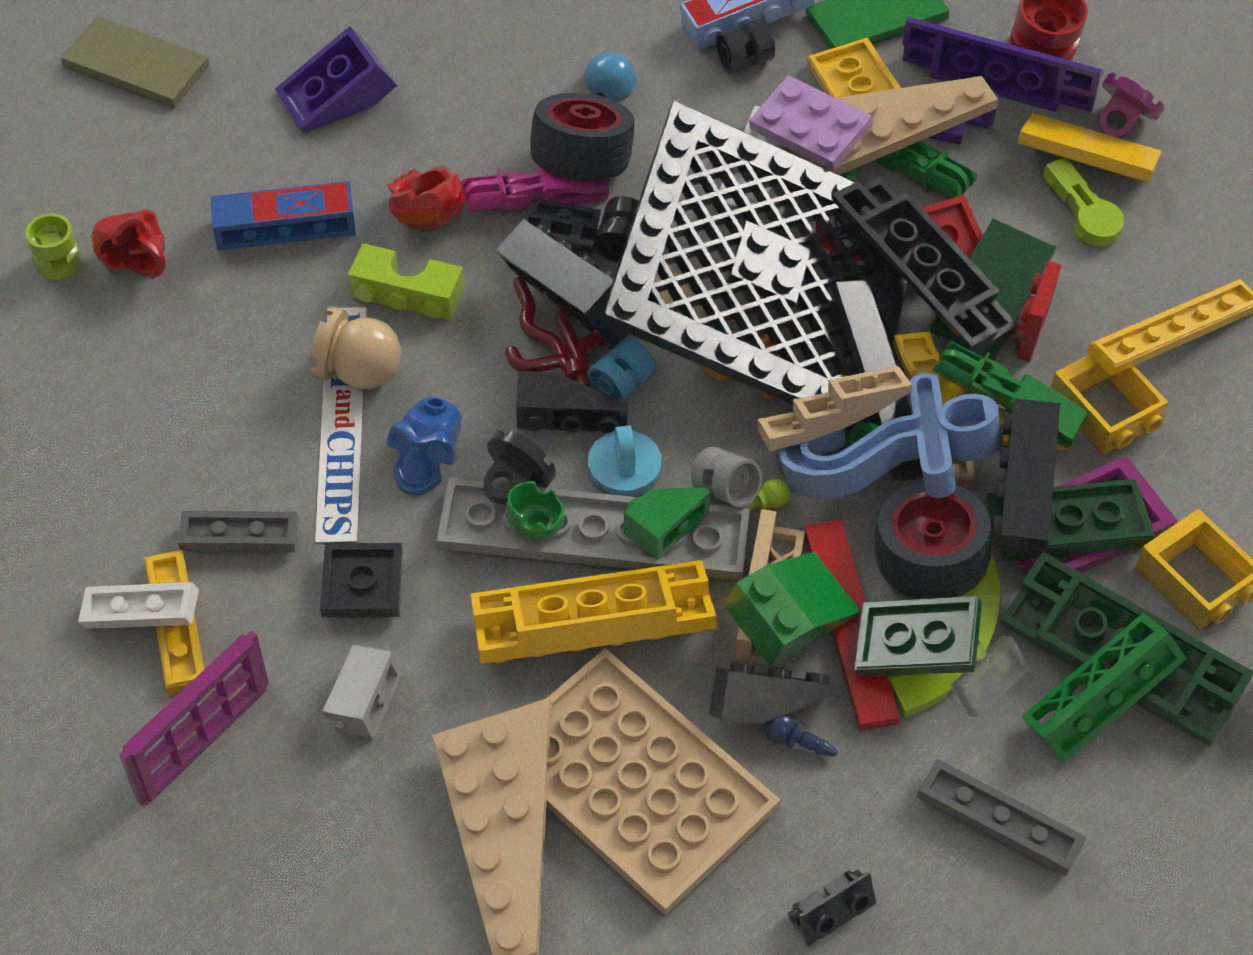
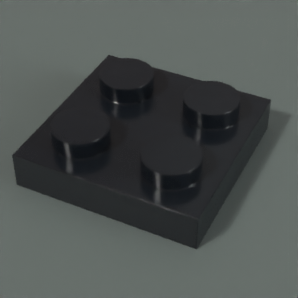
(361, 580)

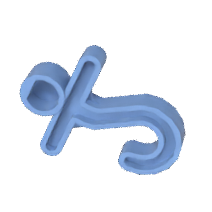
(935, 433)

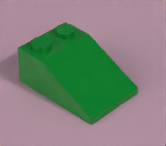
(789, 606)

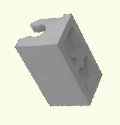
(363, 691)

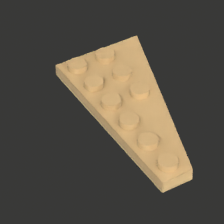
(912, 115)
(499, 804)

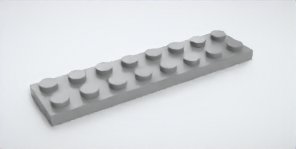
(589, 533)

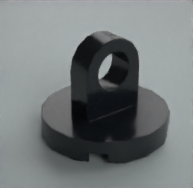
(516, 460)

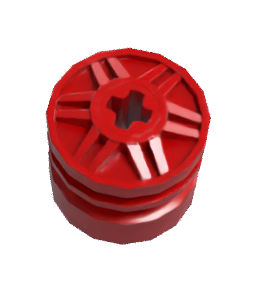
(1049, 26)

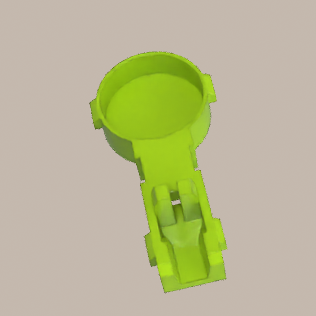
(1096, 219)

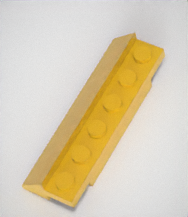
(592, 611)

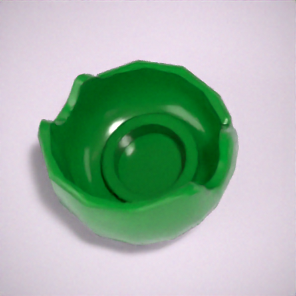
(534, 512)

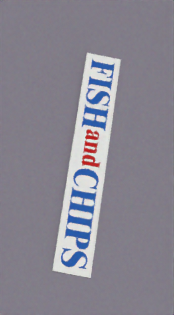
(339, 457)

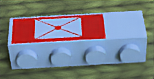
(707, 17)

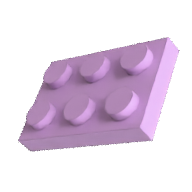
(811, 122)

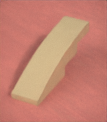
(846, 403)

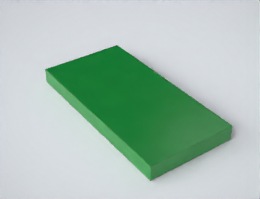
(878, 20)

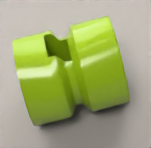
(53, 246)

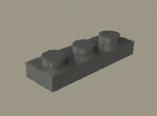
(238, 531)

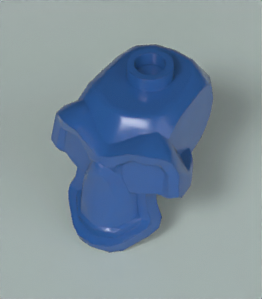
(424, 441)

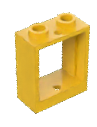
(1131, 383)
(1218, 547)

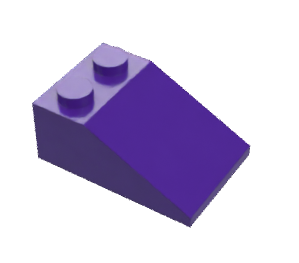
(336, 82)

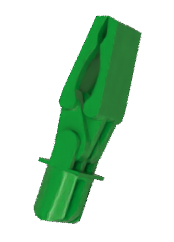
(930, 169)
(966, 368)

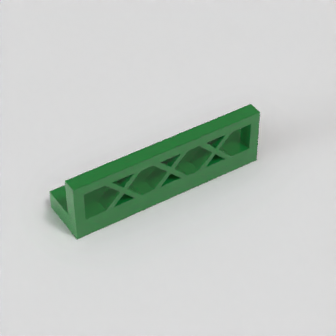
(1108, 690)

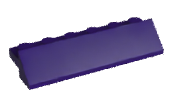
(1006, 68)

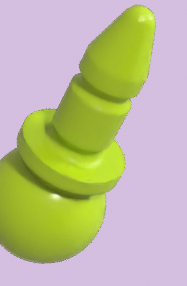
(772, 494)

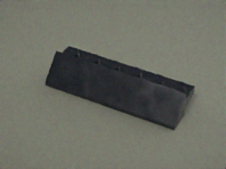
(928, 262)

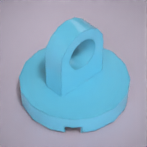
(624, 462)

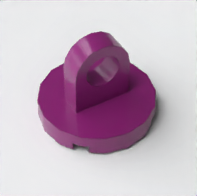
(1130, 101)

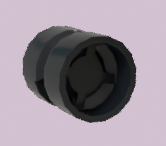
(745, 46)
(615, 227)

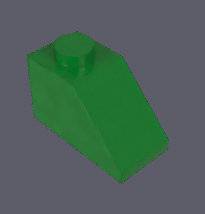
(664, 517)

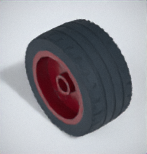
(582, 136)
(933, 543)

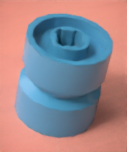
(622, 370)

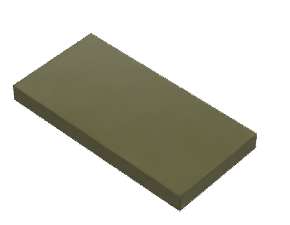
(135, 61)

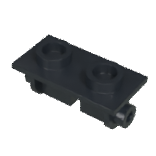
(847, 898)

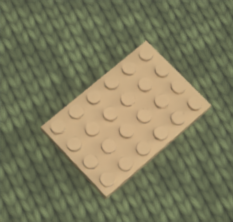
(646, 783)

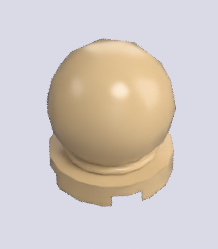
(359, 351)

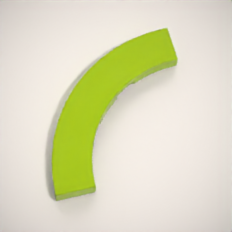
(922, 691)

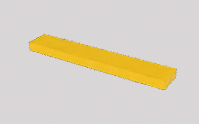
(1172, 327)

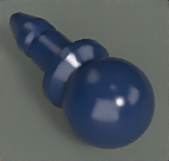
(786, 730)

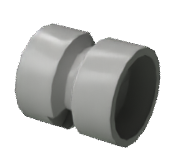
(727, 476)

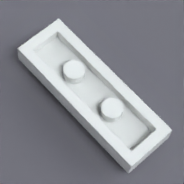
(138, 605)

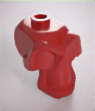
(130, 243)

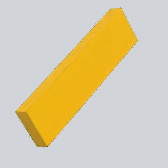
(178, 643)

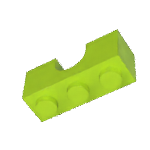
(430, 293)

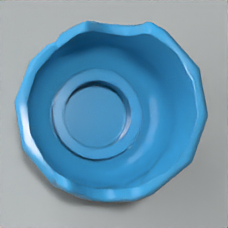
(611, 75)

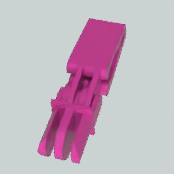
(518, 189)

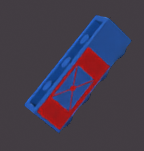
(282, 215)

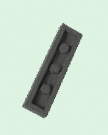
(1001, 817)

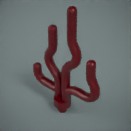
(568, 354)

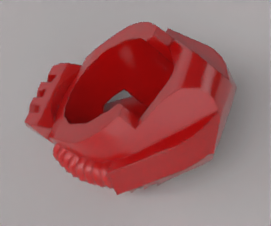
(429, 209)

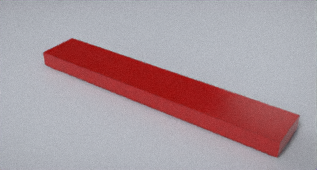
(871, 695)

